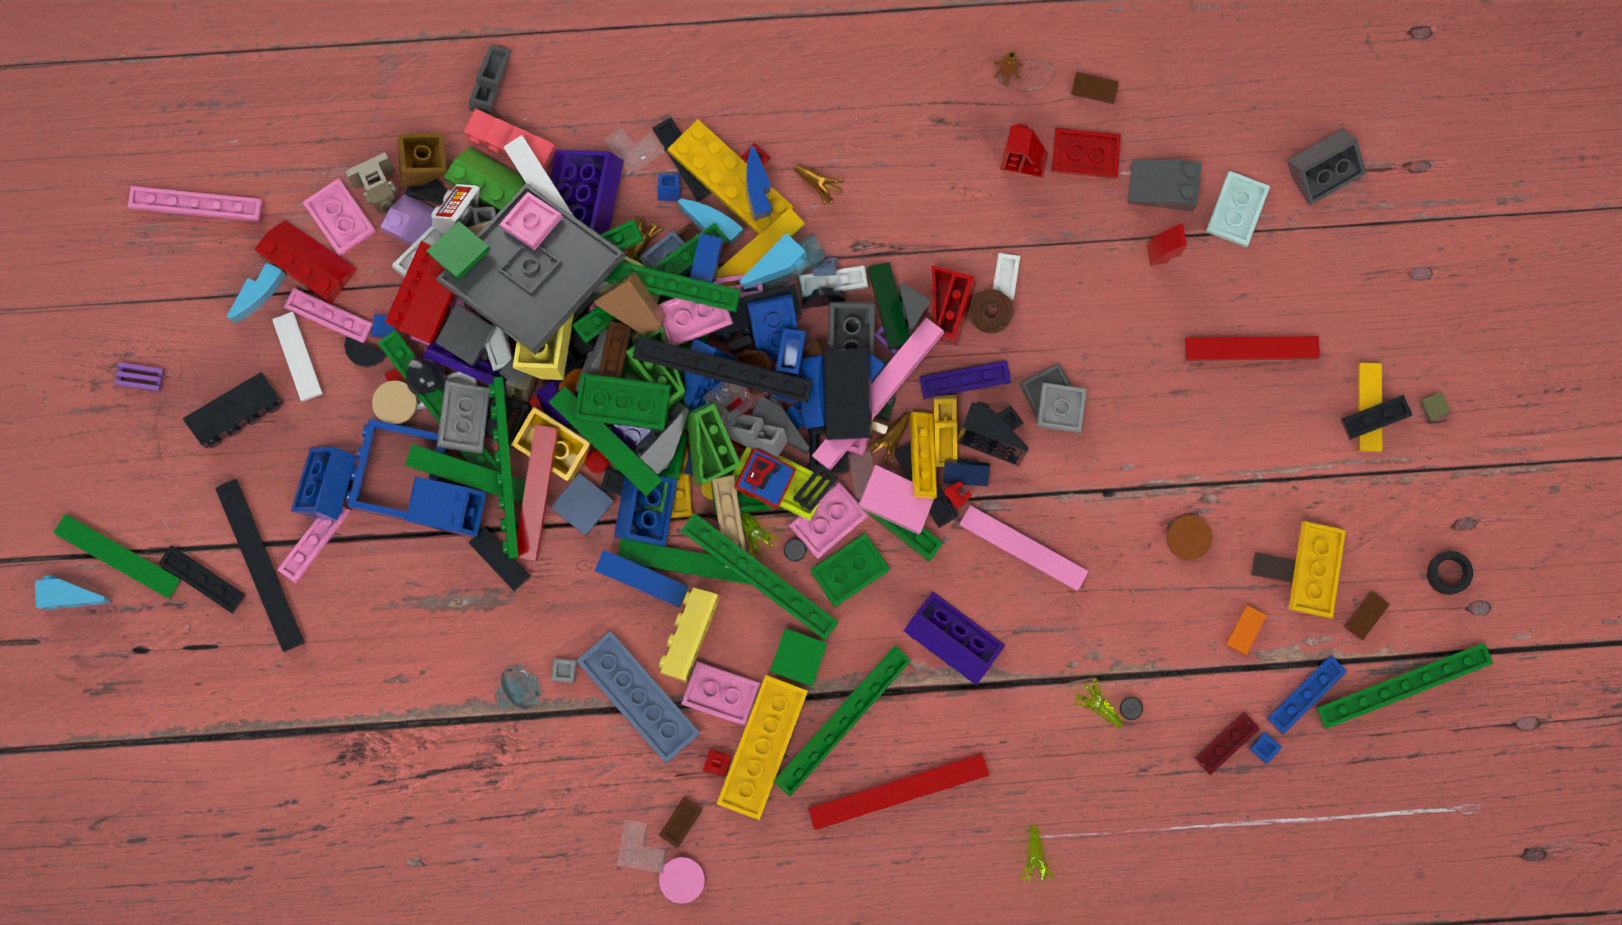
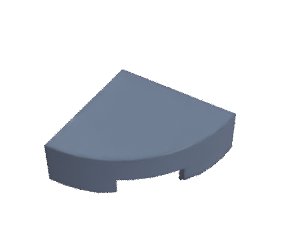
(826, 269)

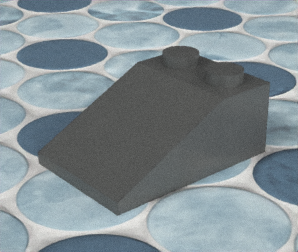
(1165, 184)
(851, 325)

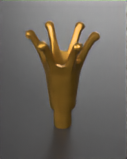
(1008, 66)
(818, 182)
(636, 250)
(890, 438)

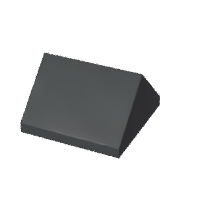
(913, 307)

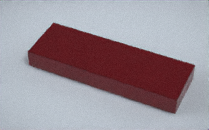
(1227, 743)

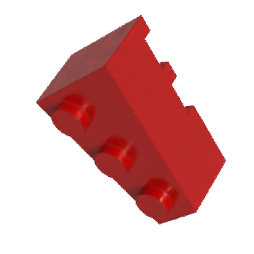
(1024, 152)
(951, 301)

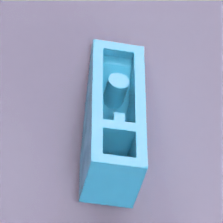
(777, 262)
(56, 594)

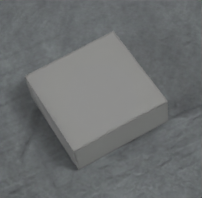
(563, 670)

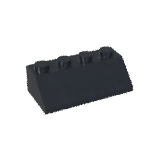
(741, 318)
(234, 410)

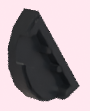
(430, 192)
(821, 297)
(362, 354)

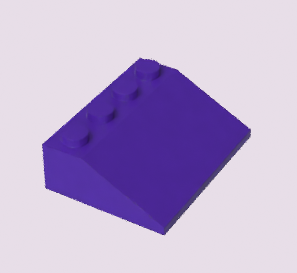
(588, 185)

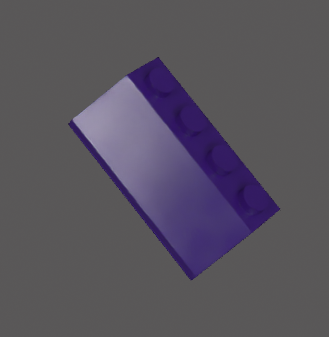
(954, 638)

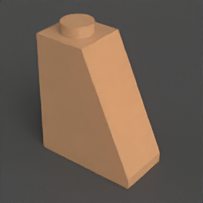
(632, 305)

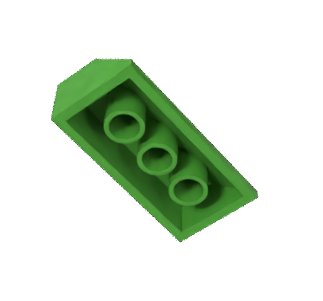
(495, 181)

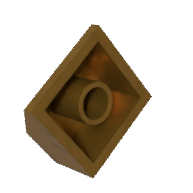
(420, 158)

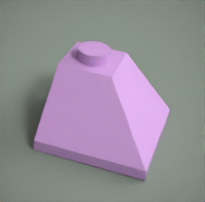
(407, 220)

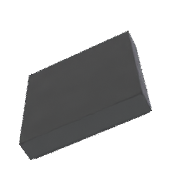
(465, 334)
(1032, 386)

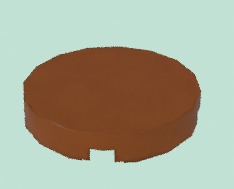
(1189, 537)

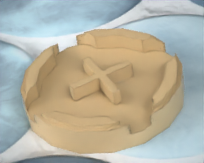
(394, 403)

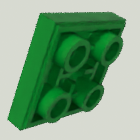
(458, 250)
(798, 657)

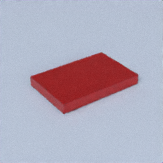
(1086, 153)

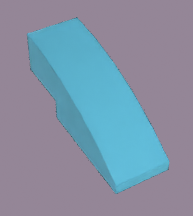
(704, 216)
(256, 293)

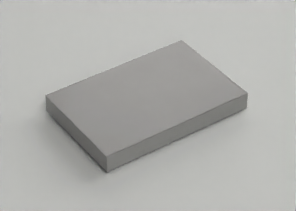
(463, 417)

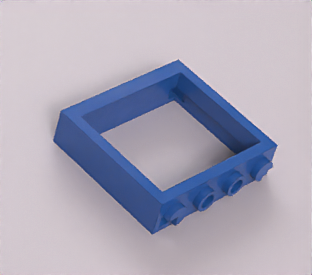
(363, 455)

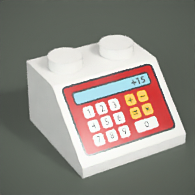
(456, 207)

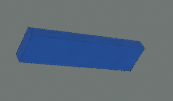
(1306, 695)

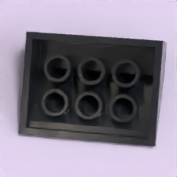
(989, 434)

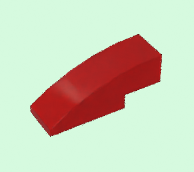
(1167, 245)

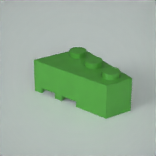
(656, 373)
(709, 445)

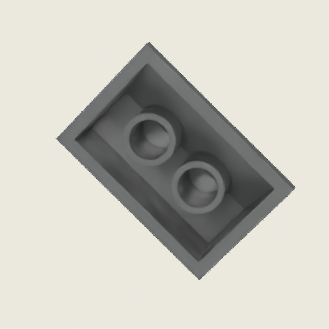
(1327, 166)

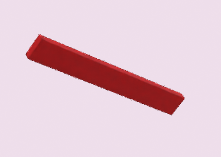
(898, 792)

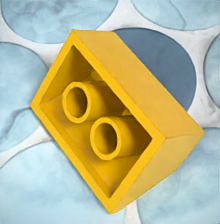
(570, 447)

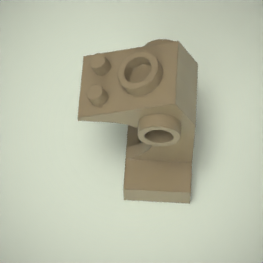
(381, 192)

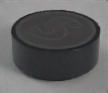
(794, 550)
(1131, 708)

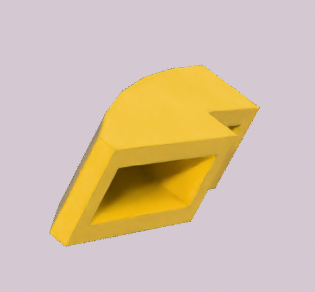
(945, 428)

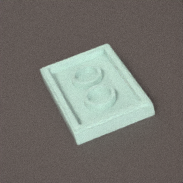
(1237, 209)

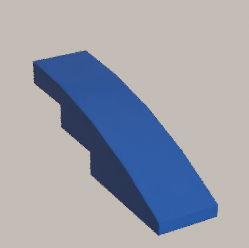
(641, 578)

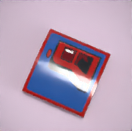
(765, 478)

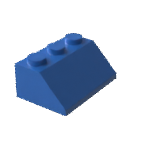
(324, 483)
(643, 524)

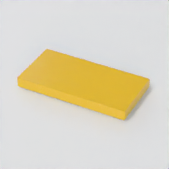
(1317, 569)

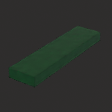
(888, 305)

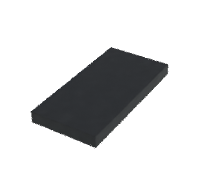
(848, 394)

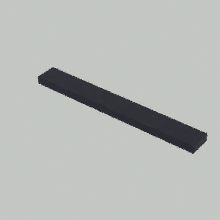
(722, 369)
(260, 565)

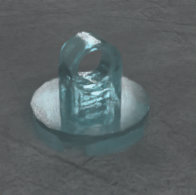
(518, 687)

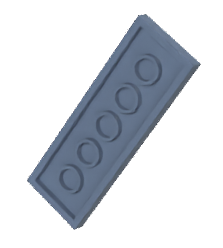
(638, 697)

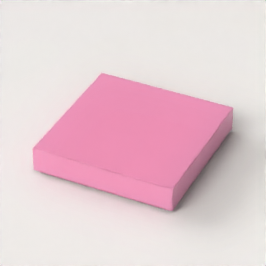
(531, 220)

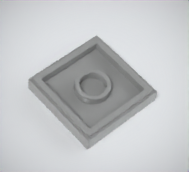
(1061, 408)

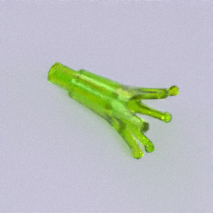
(755, 532)
(1099, 705)
(1036, 857)

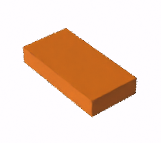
(1246, 630)

